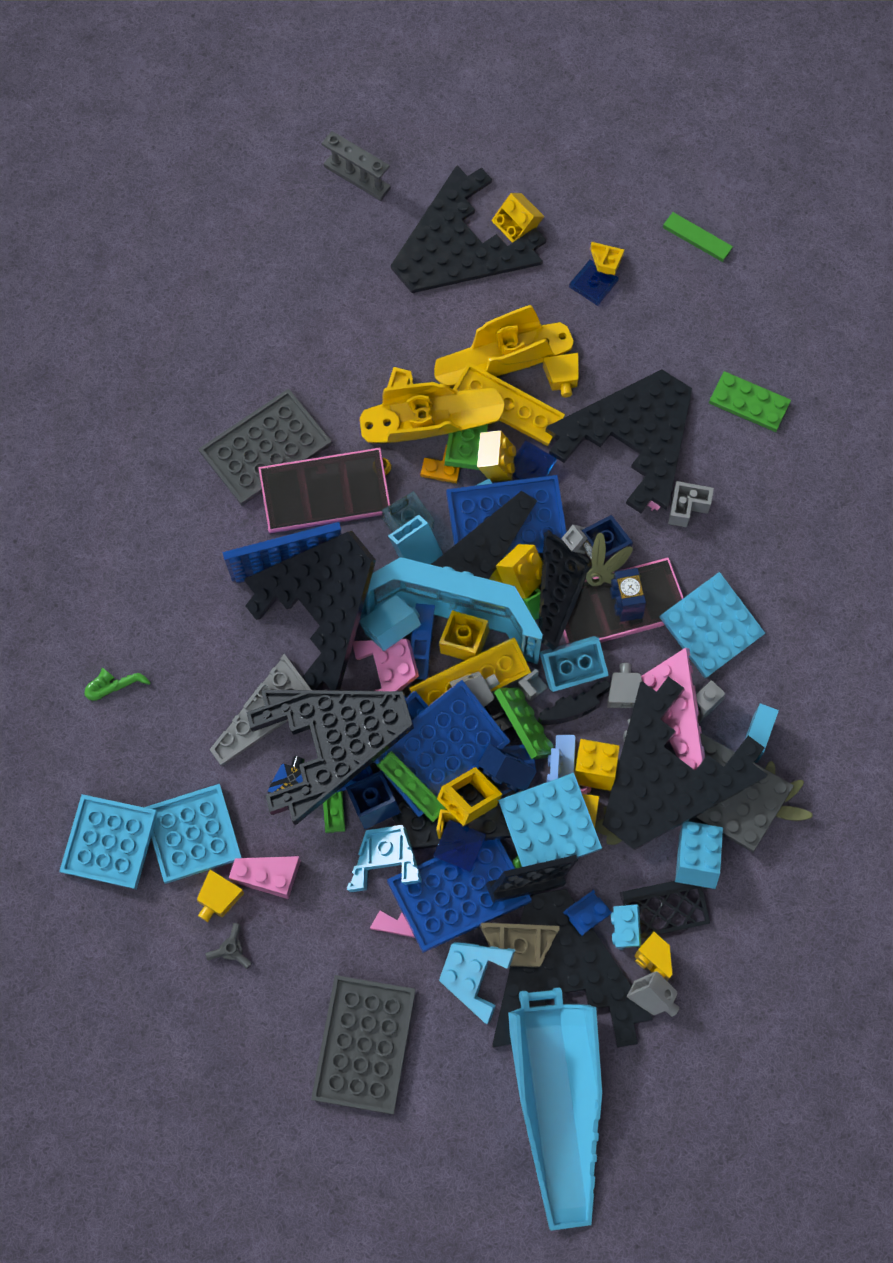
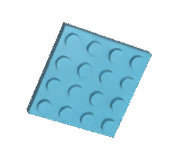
(712, 624)
(550, 822)
(193, 834)
(108, 841)

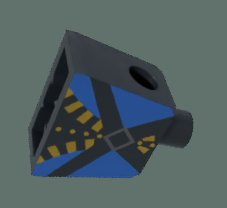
(287, 775)

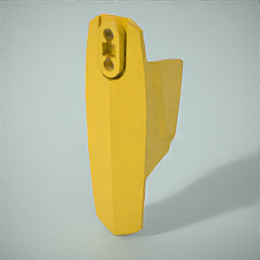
(507, 346)
(429, 411)

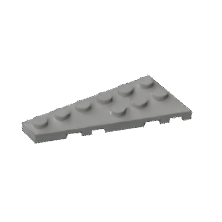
(239, 735)

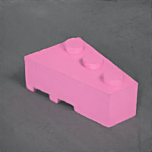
(266, 874)

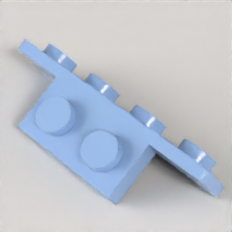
(562, 757)

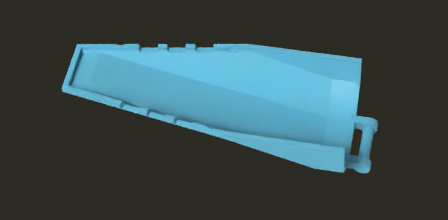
(560, 1100)

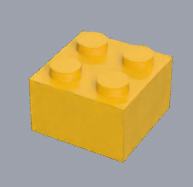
(496, 456)
(521, 569)
(463, 636)
(596, 764)

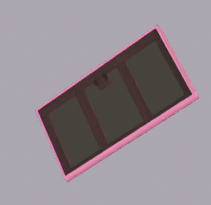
(324, 490)
(595, 608)

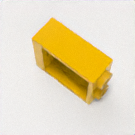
(464, 812)

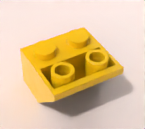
(517, 216)
(655, 956)

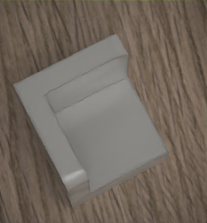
(575, 538)
(532, 685)

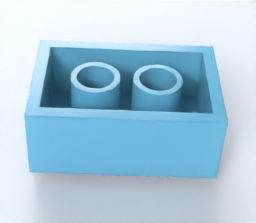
(574, 663)
(699, 854)

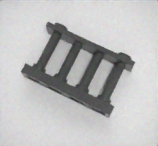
(356, 165)

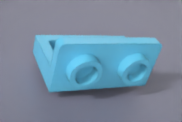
(627, 926)

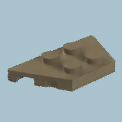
(528, 940)

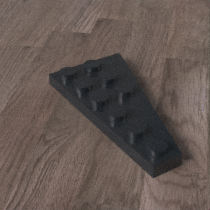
(489, 541)
(560, 586)

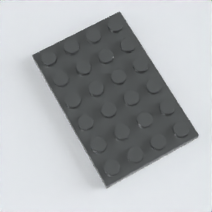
(269, 436)
(751, 811)
(363, 1045)

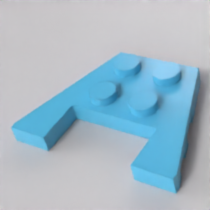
(385, 849)
(465, 972)

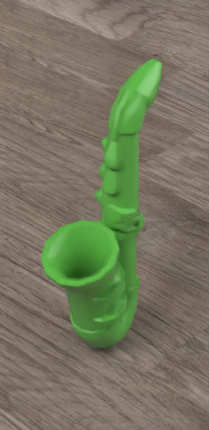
(101, 685)

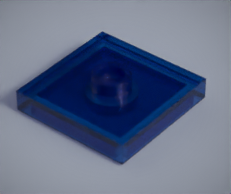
(592, 283)
(532, 462)
(459, 846)

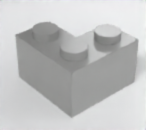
(686, 499)

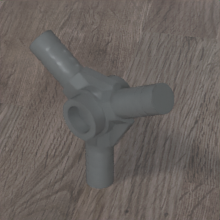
(230, 949)

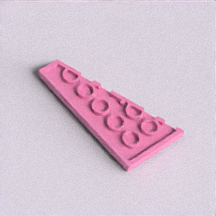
(684, 712)

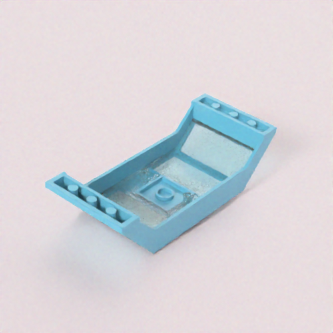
(457, 592)

